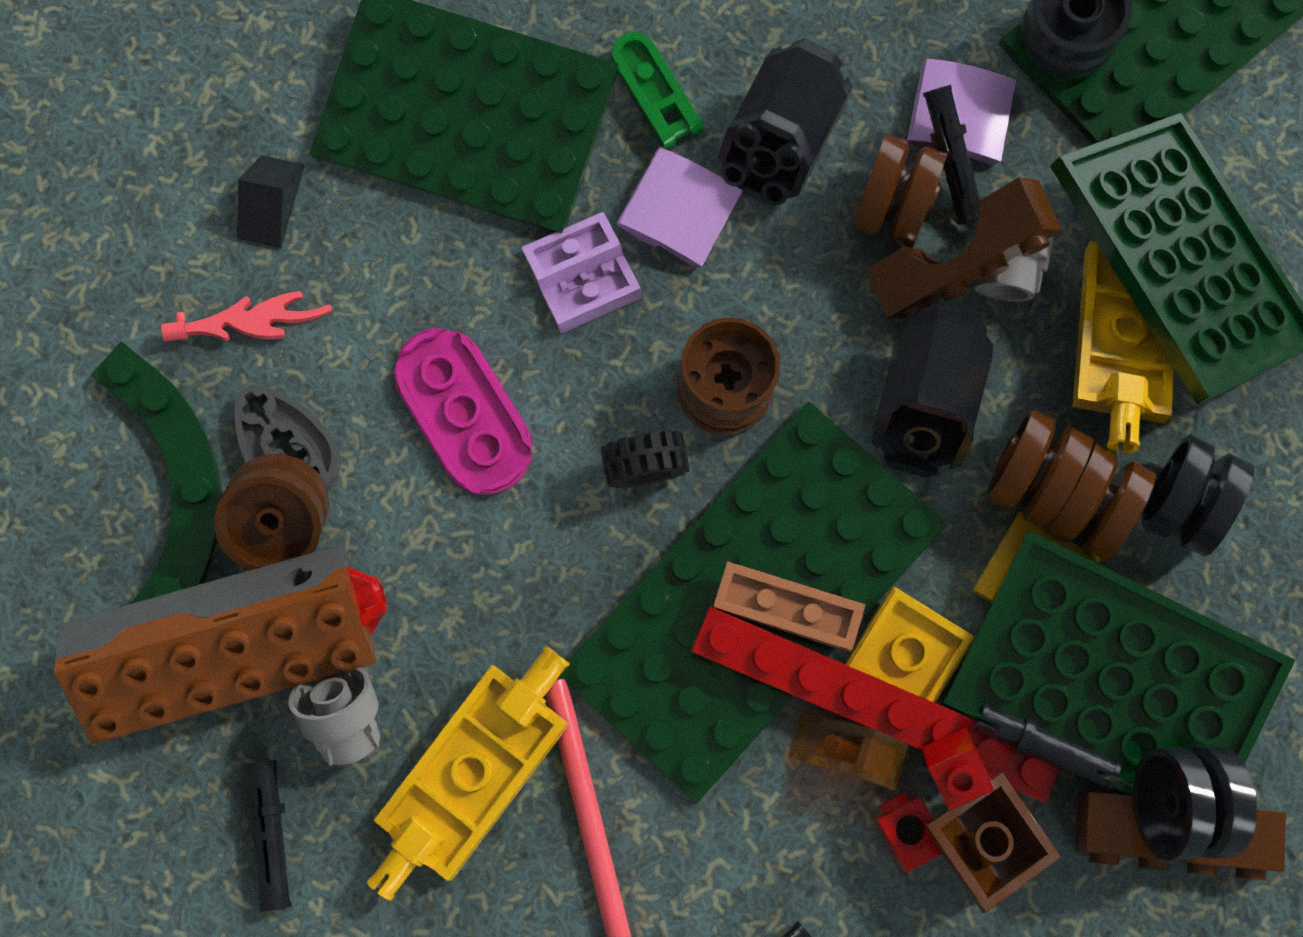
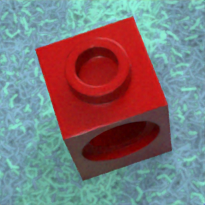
(957, 769)
(906, 855)

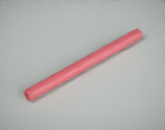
(588, 815)

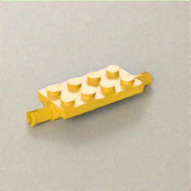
(1118, 357)
(470, 773)

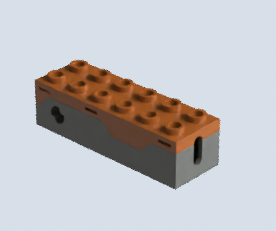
(219, 643)

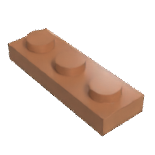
(789, 607)

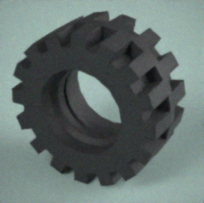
(644, 459)

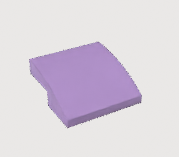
(981, 102)
(679, 207)
(582, 272)

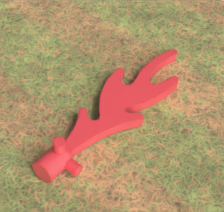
(252, 323)

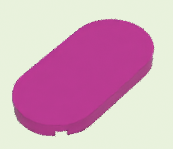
(463, 411)

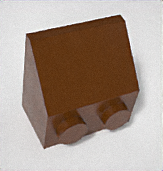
(992, 844)

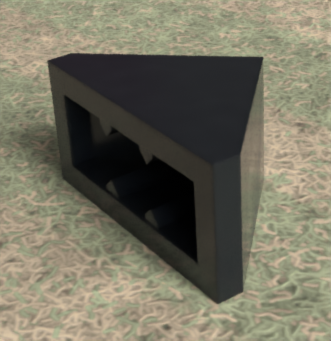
(267, 200)

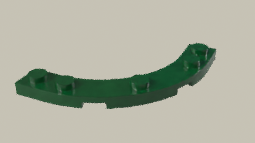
(188, 461)

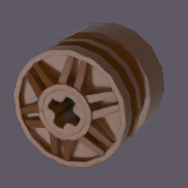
(733, 351)

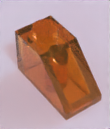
(849, 750)

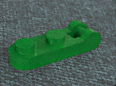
(654, 89)

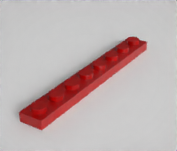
(857, 696)

